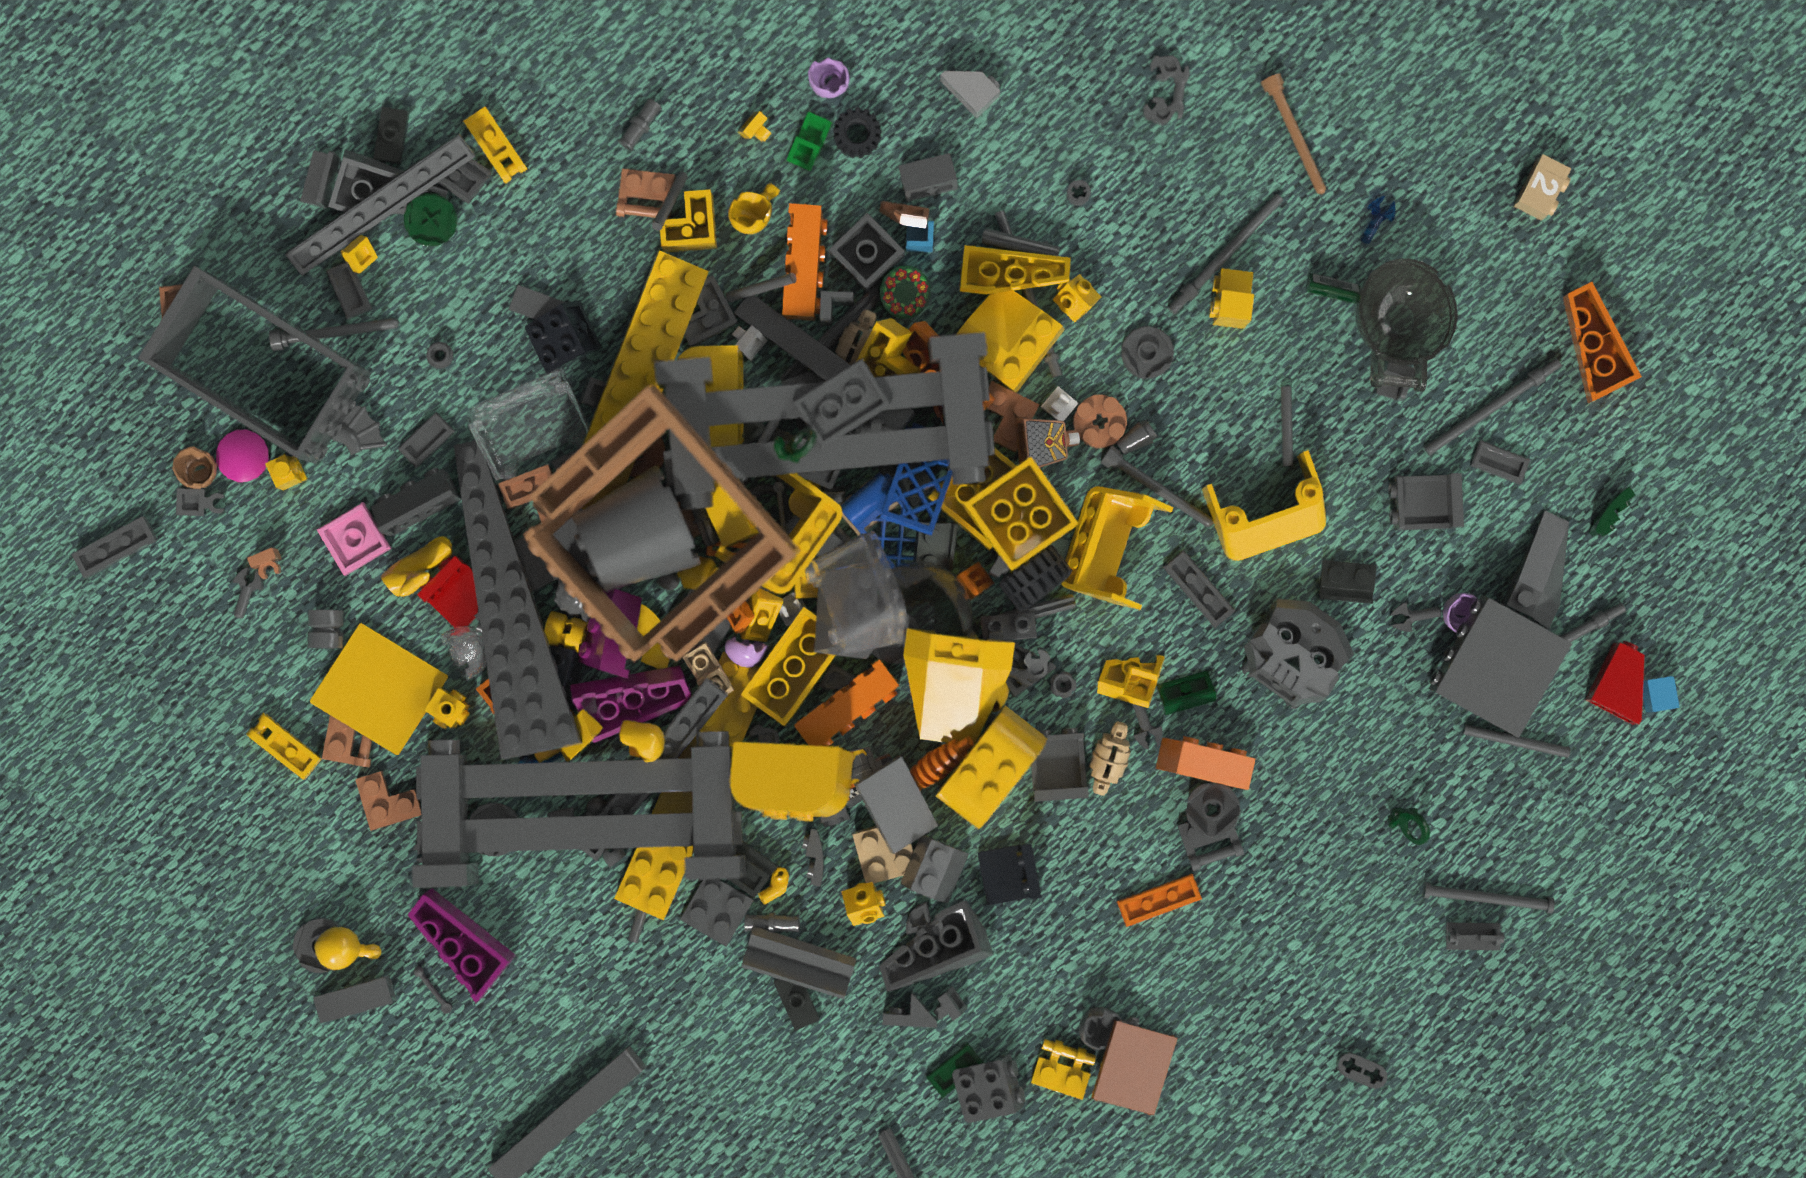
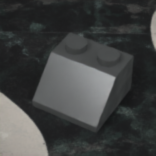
(934, 869)

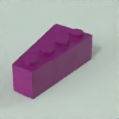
(632, 699)
(462, 943)

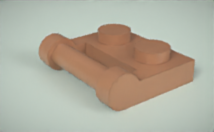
(642, 186)
(340, 744)

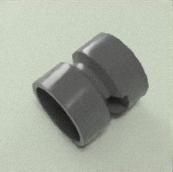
(325, 629)

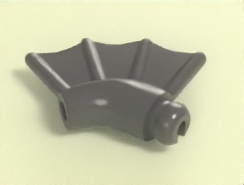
(360, 432)

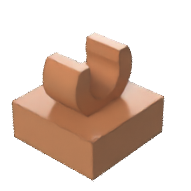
(265, 559)

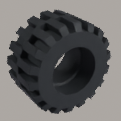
(1035, 578)

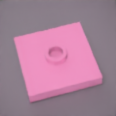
(354, 539)

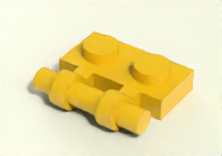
(1061, 1077)

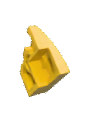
(1130, 680)

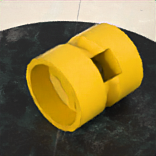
(556, 629)

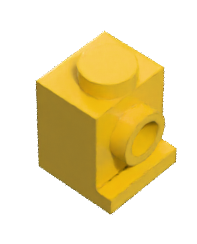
(286, 471)

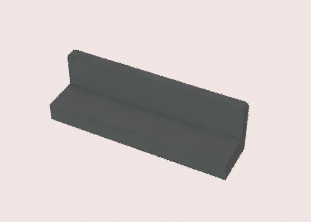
(798, 962)

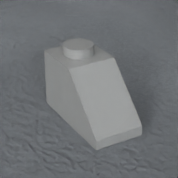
(972, 89)

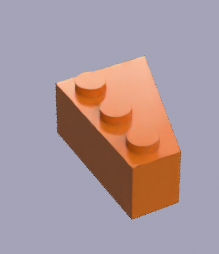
(1206, 762)

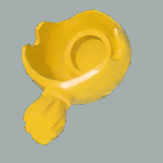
(752, 210)
(340, 948)

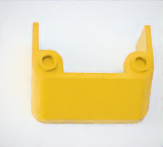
(817, 521)
(1245, 539)
(1102, 540)

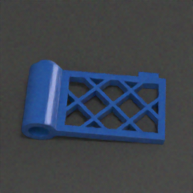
(862, 510)
(902, 519)

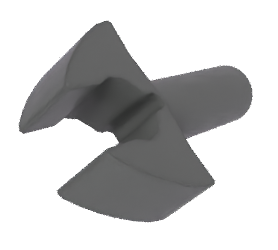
(246, 591)
(1413, 616)
(1146, 726)

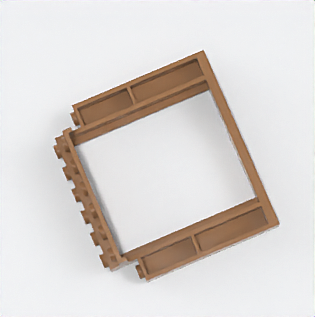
(597, 466)

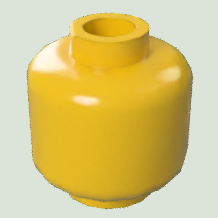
(695, 576)

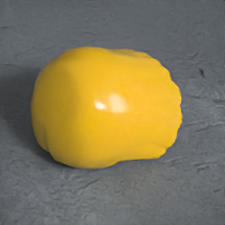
(644, 739)

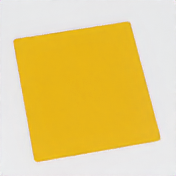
(378, 689)

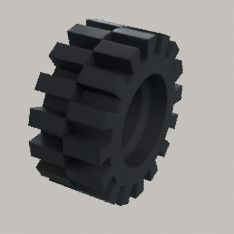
(857, 117)

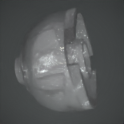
(465, 650)

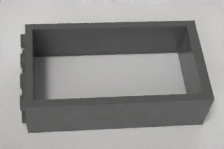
(179, 323)

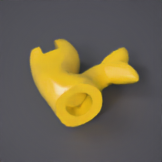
(409, 572)

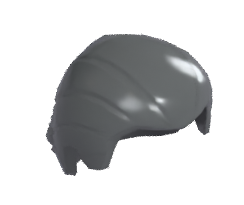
(1097, 1026)

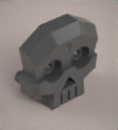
(1290, 665)

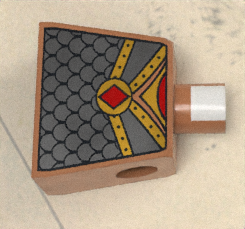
(1044, 440)

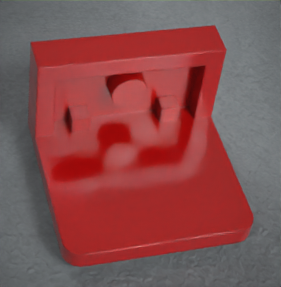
(452, 592)

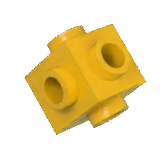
(1076, 297)
(438, 708)
(863, 903)

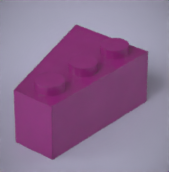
(602, 651)

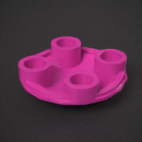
(242, 455)

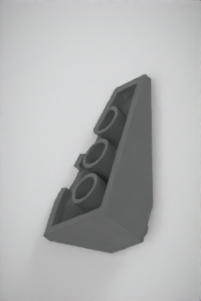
(1539, 577)

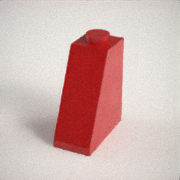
(1620, 683)

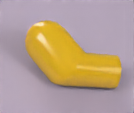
(777, 885)

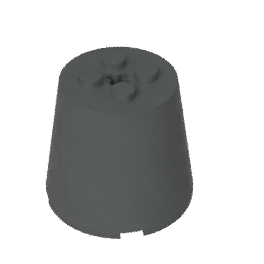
(635, 533)

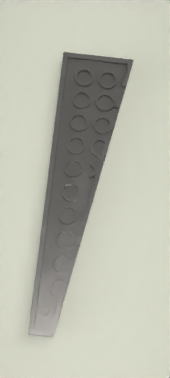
(521, 671)

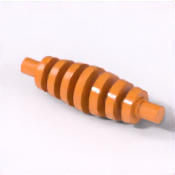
(940, 762)

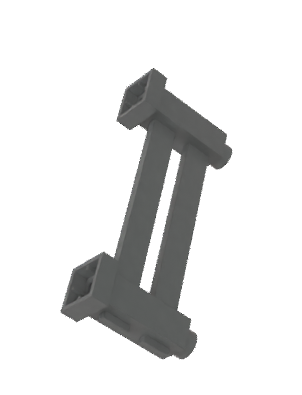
(957, 387)
(448, 836)

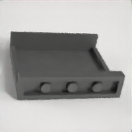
(1499, 665)

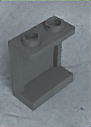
(1426, 502)
(1060, 767)

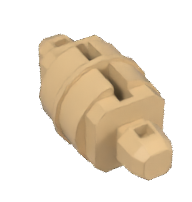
(851, 334)
(1117, 760)

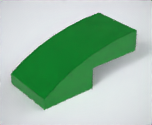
(809, 141)

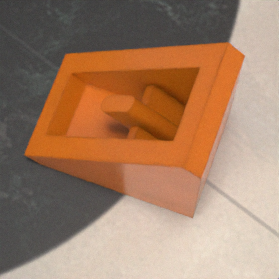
(975, 580)

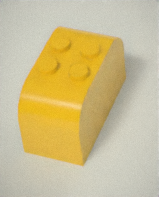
(727, 376)
(992, 767)
(791, 779)

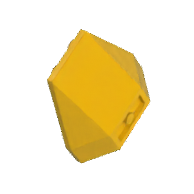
(954, 682)

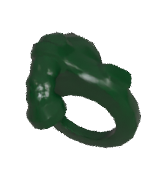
(791, 451)
(1402, 817)

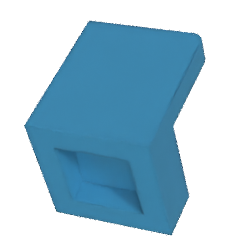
(920, 238)
(1660, 694)

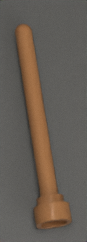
(1274, 87)

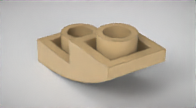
(704, 664)

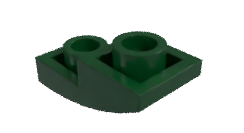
(1607, 516)

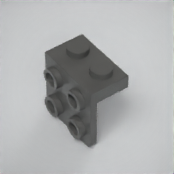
(989, 1089)

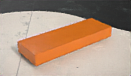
(1159, 900)

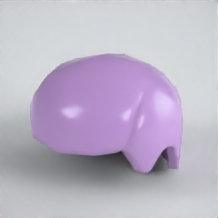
(821, 71)
(1457, 605)
(745, 653)

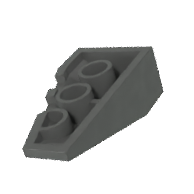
(360, 177)
(944, 945)

